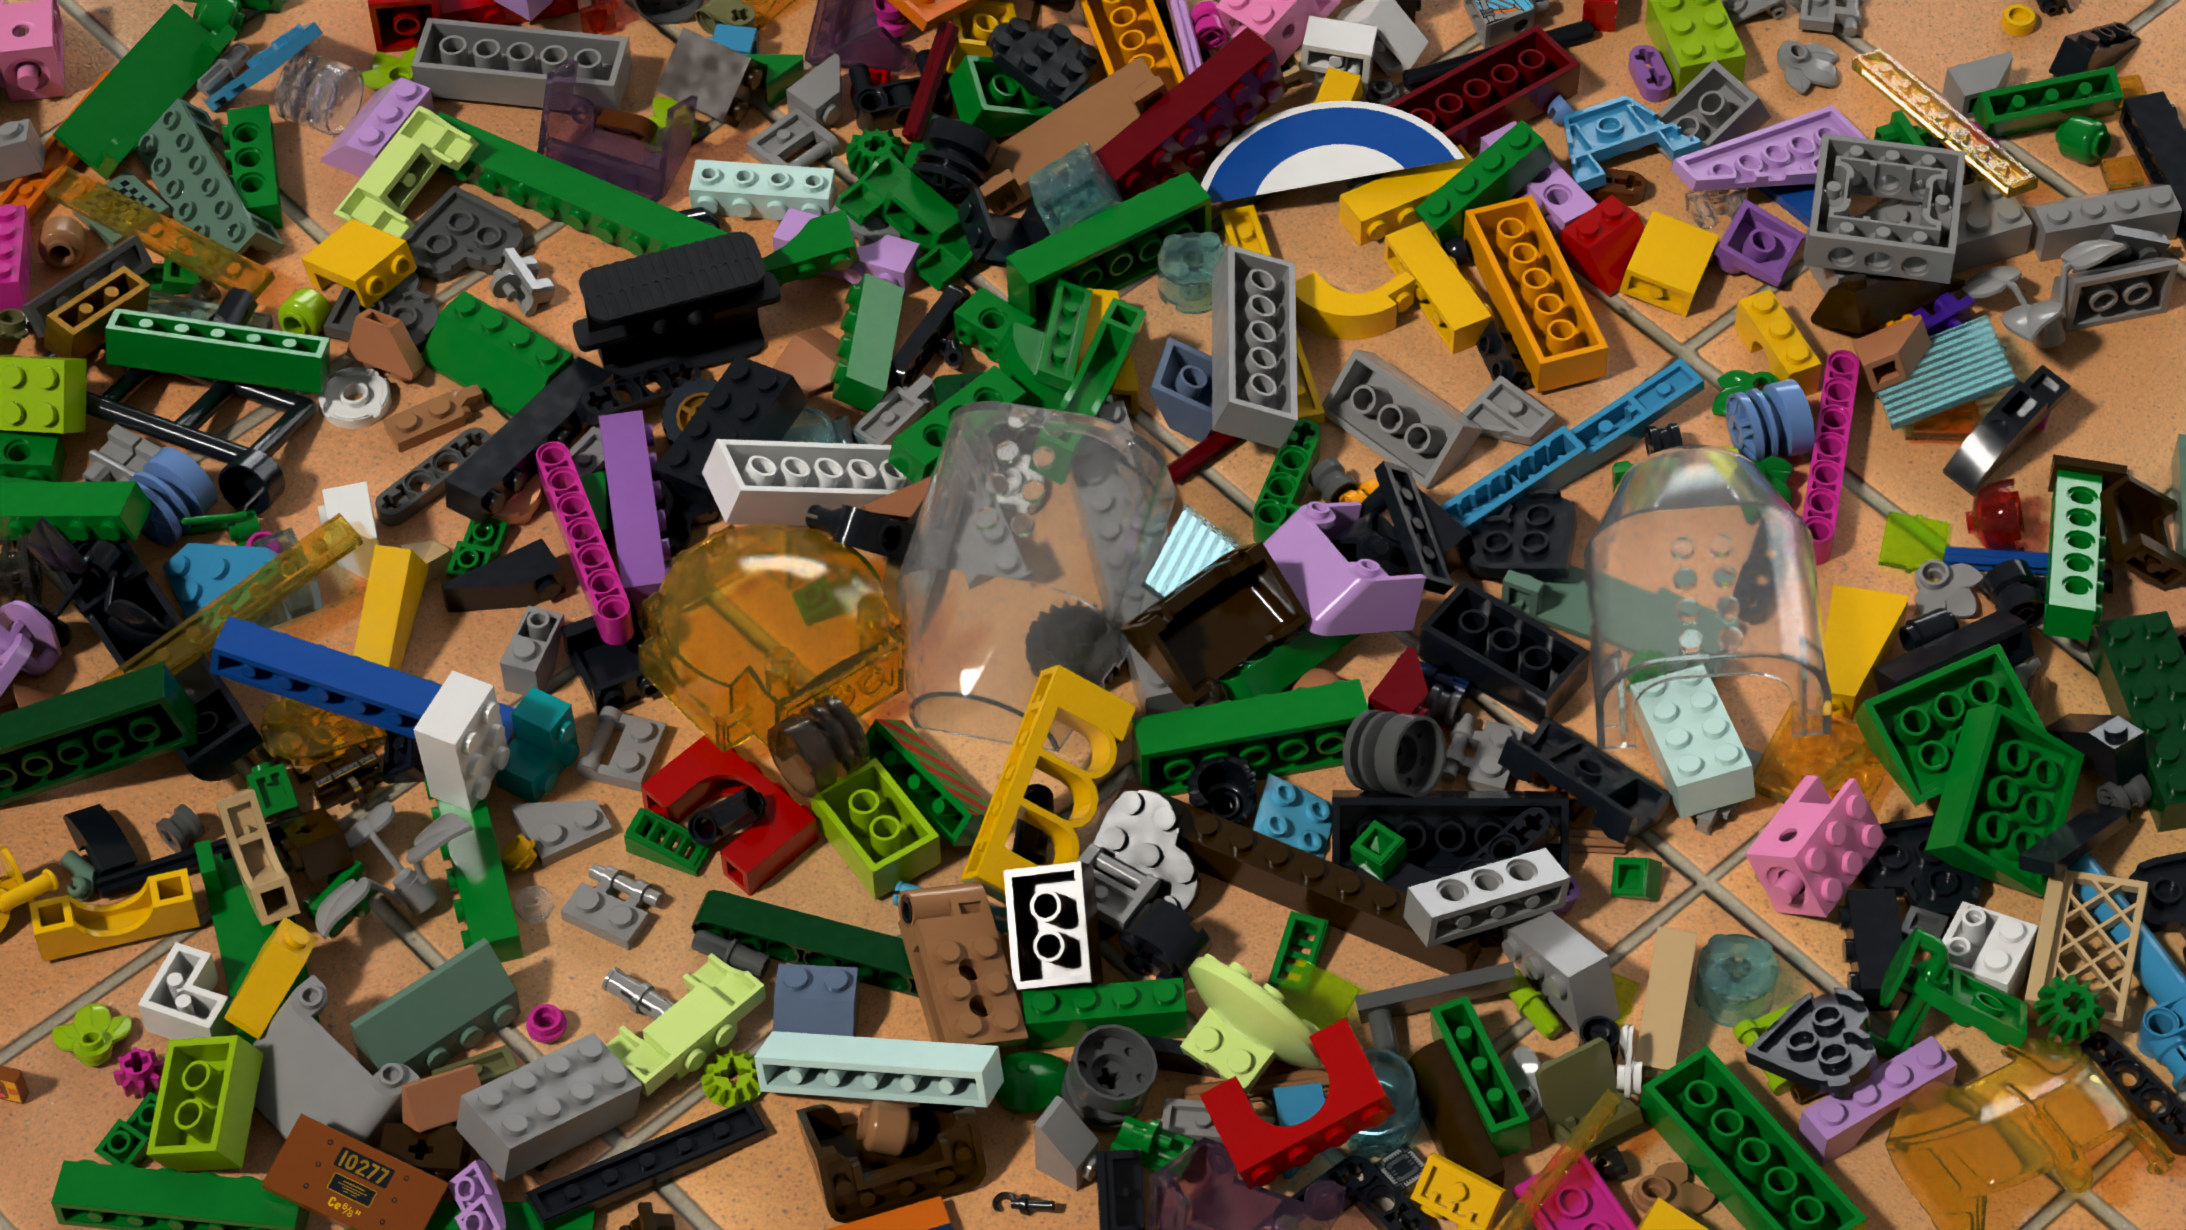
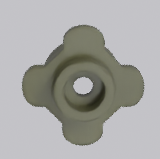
(13, 324)

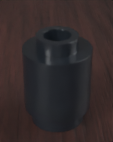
(1927, 628)

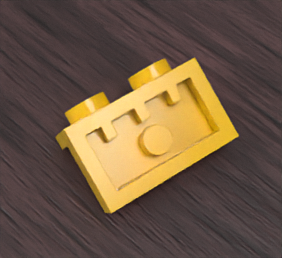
(1457, 1194)

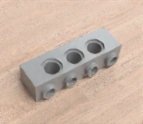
(1486, 897)

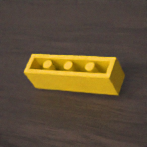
(1390, 201)
(1440, 288)

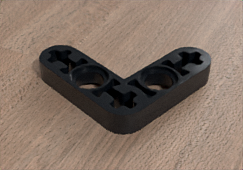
(1365, 1191)

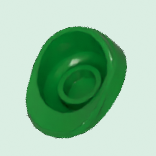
(1030, 1081)

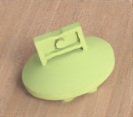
(1244, 1025)

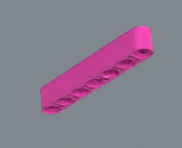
(1830, 450)
(585, 543)

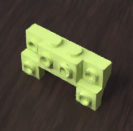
(403, 170)
(692, 1026)

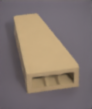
(1665, 1001)

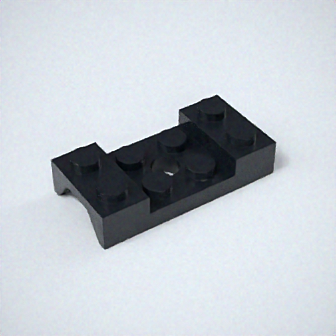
(1622, 798)

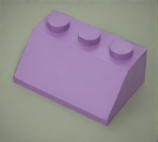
(376, 125)

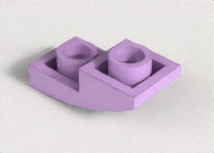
(477, 1198)

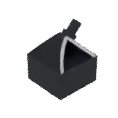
(1375, 540)

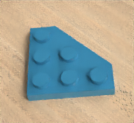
(207, 571)

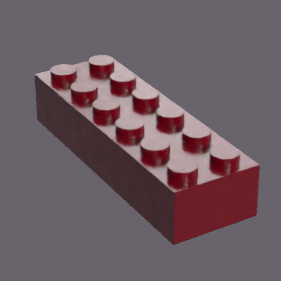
(1495, 88)
(1195, 116)

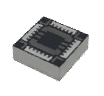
(1401, 1168)

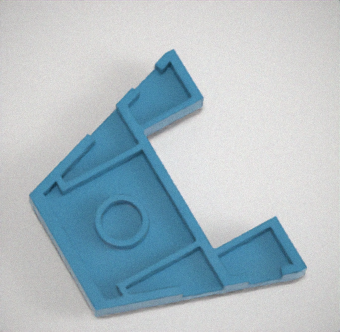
(266, 62)
(1614, 129)

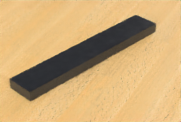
(646, 1165)

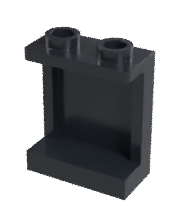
(605, 670)

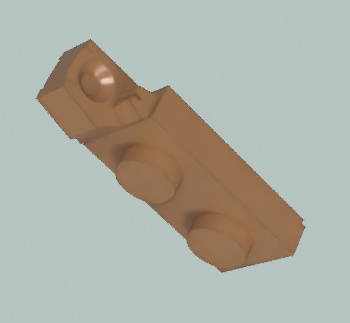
(434, 417)

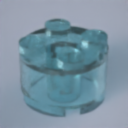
(1187, 270)
(1736, 978)

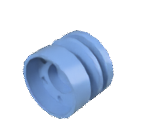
(1770, 421)
(176, 491)

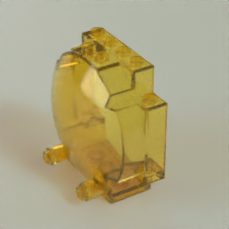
(765, 627)

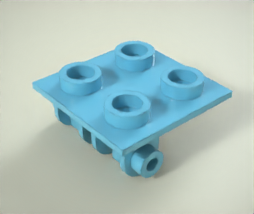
(1294, 816)

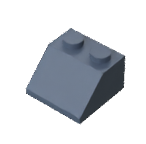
(1184, 389)
(816, 999)

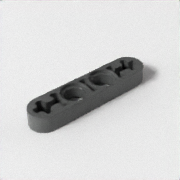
(429, 473)

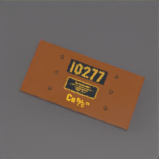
(352, 1181)

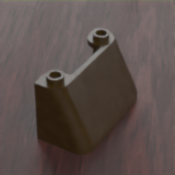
(1216, 621)
(867, 1183)

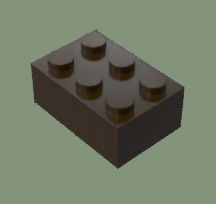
(1053, 926)

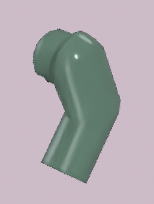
(84, 875)

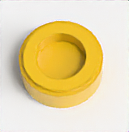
(2018, 20)

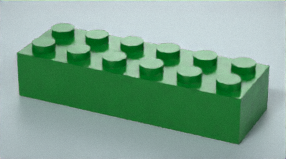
(1108, 247)
(1274, 732)
(1742, 1150)

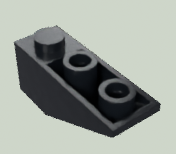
(2093, 49)

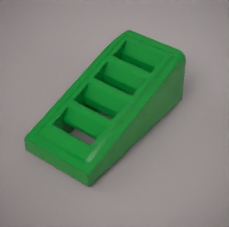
(598, 496)
(657, 826)
(1305, 924)

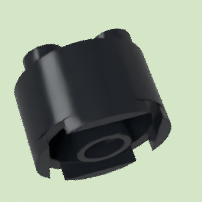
(1162, 941)

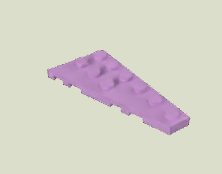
(1766, 157)

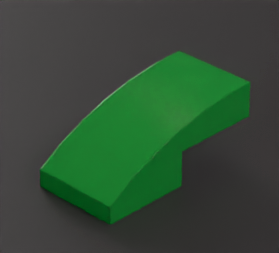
(170, 278)

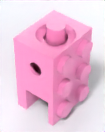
(1275, 21)
(31, 62)
(1815, 847)

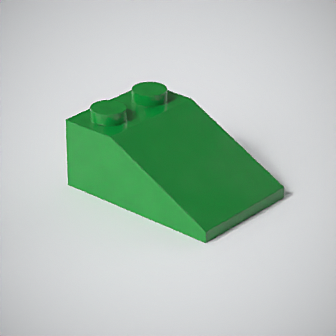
(993, 99)

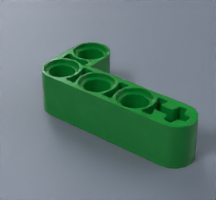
(1287, 479)

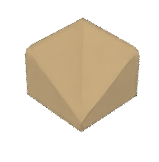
(432, 554)

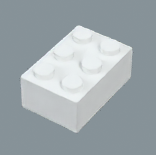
(462, 741)

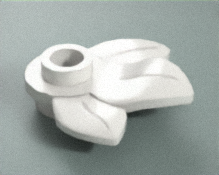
(1629, 1075)

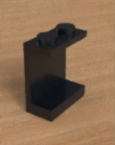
(998, 236)

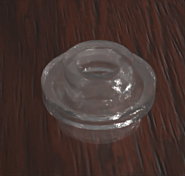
(535, 912)

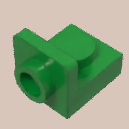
(272, 789)

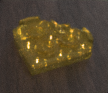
(313, 734)

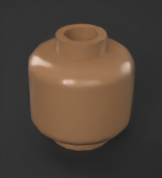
(62, 242)
(887, 1128)

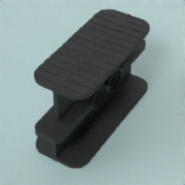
(677, 306)

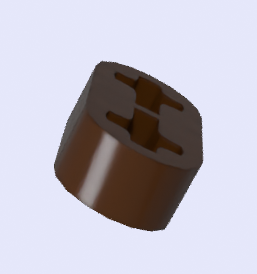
(627, 125)
(1617, 184)

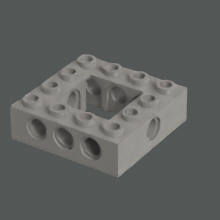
(1893, 172)

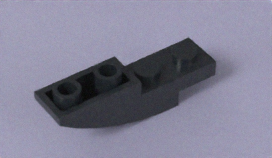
(2004, 427)

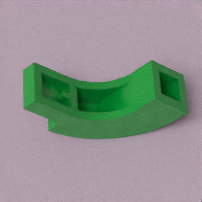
(1018, 360)

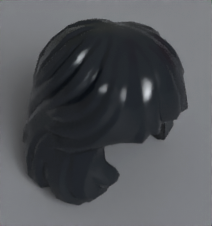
(1224, 788)

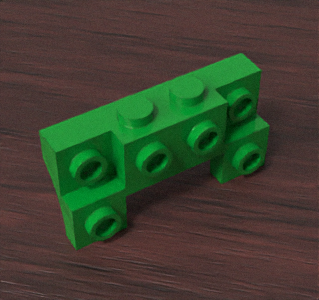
(916, 213)

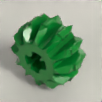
(871, 146)
(2078, 1000)

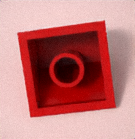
(1602, 243)

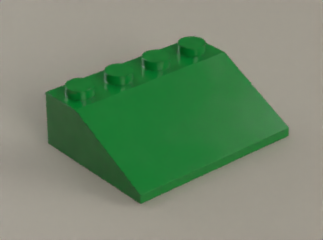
(1920, 722)
(2003, 796)

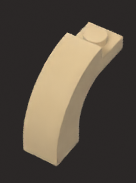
(256, 859)

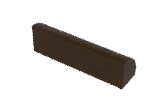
(1452, 1115)

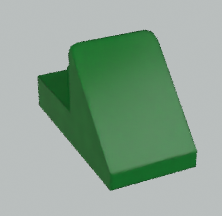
(779, 74)

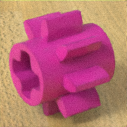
(139, 1072)

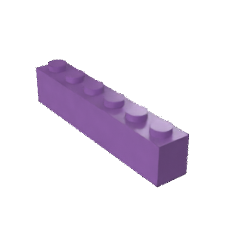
(634, 502)

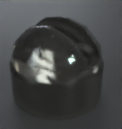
(205, 291)

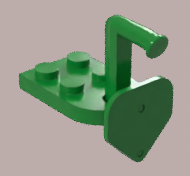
(1948, 990)

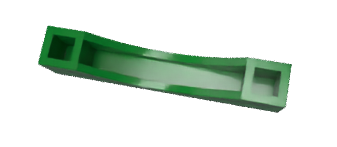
(819, 247)
(1104, 359)

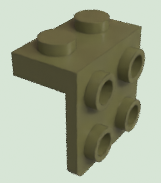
(1572, 1087)

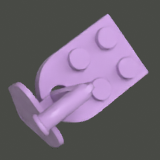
(21, 632)

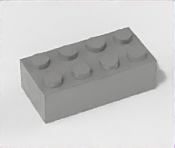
(548, 1106)

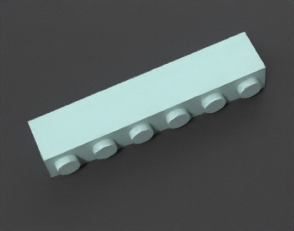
(879, 1069)

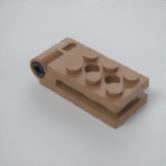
(960, 967)

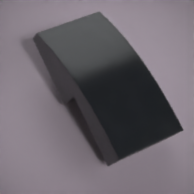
(101, 838)

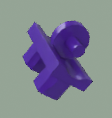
(1949, 313)

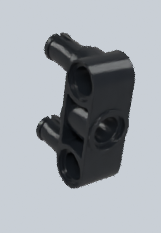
(890, 103)
(863, 530)

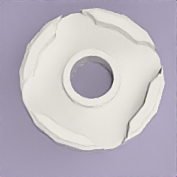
(356, 413)

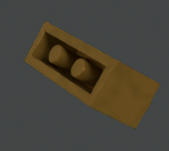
(81, 322)

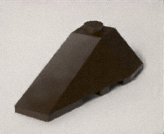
(1873, 300)

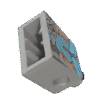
(1502, 19)

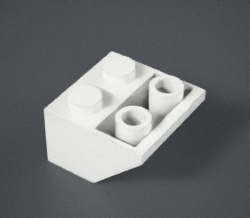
(1991, 947)

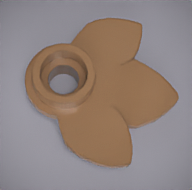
(1671, 1185)

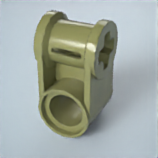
(724, 12)

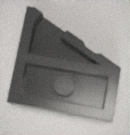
(2139, 243)

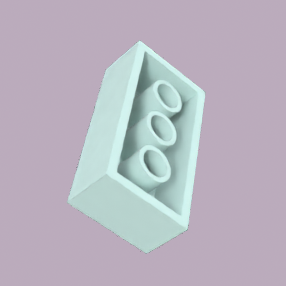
(1694, 745)

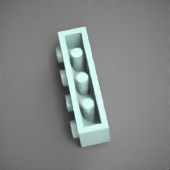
(765, 193)

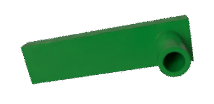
(1063, 335)

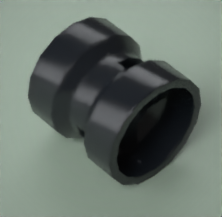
(1601, 1027)

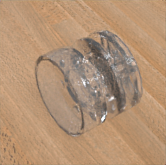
(319, 93)

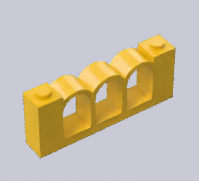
(1082, 707)

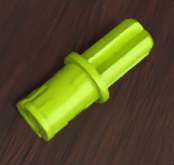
(1532, 1005)

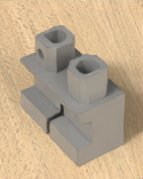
(119, 457)

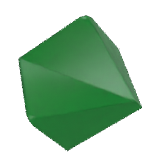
(1378, 850)
(1636, 878)

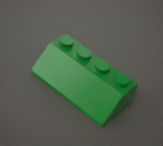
(492, 350)

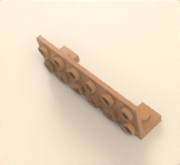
(1089, 117)

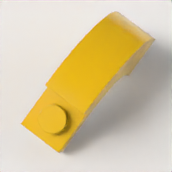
(1352, 314)

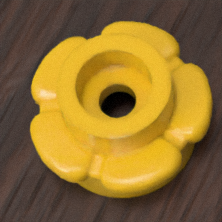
(519, 853)

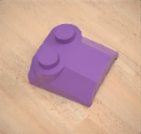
(1757, 244)

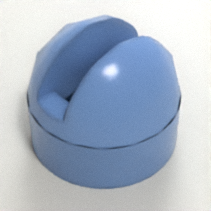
(1557, 109)

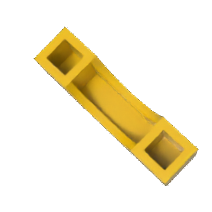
(72, 927)

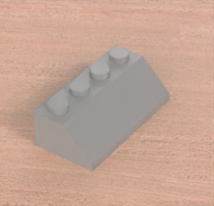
(2083, 218)
(1399, 418)

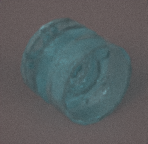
(1401, 1088)

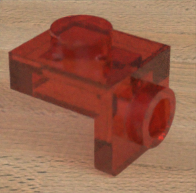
(598, 16)

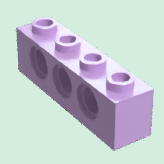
(1553, 189)

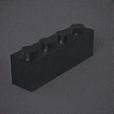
(1970, 639)

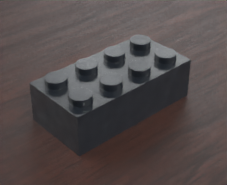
(744, 405)
(1504, 653)

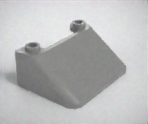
(319, 1078)

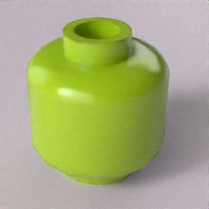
(304, 312)

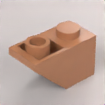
(384, 344)
(1892, 352)

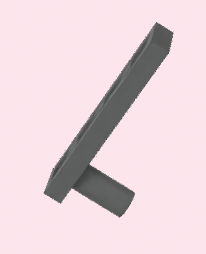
(126, 253)
(1383, 1005)

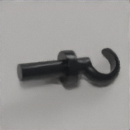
(1024, 1204)

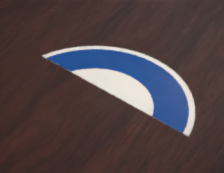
(1323, 146)

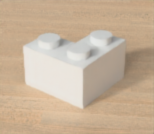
(1397, 38)
(1341, 47)
(182, 999)

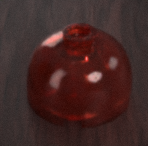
(1997, 517)

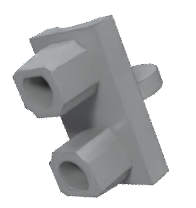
(519, 282)

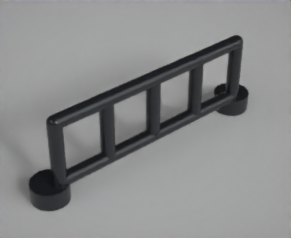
(251, 476)

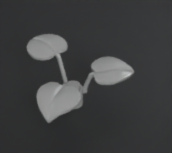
(2043, 318)
(410, 885)

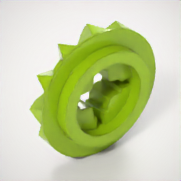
(717, 1084)

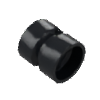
(2015, 590)

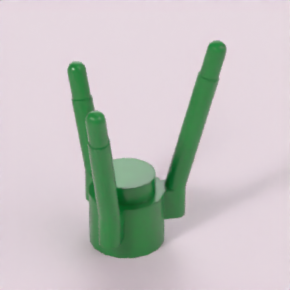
(238, 525)

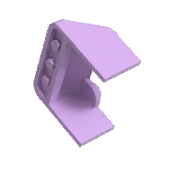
(1339, 593)

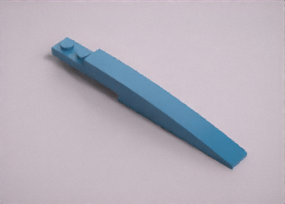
(1575, 452)

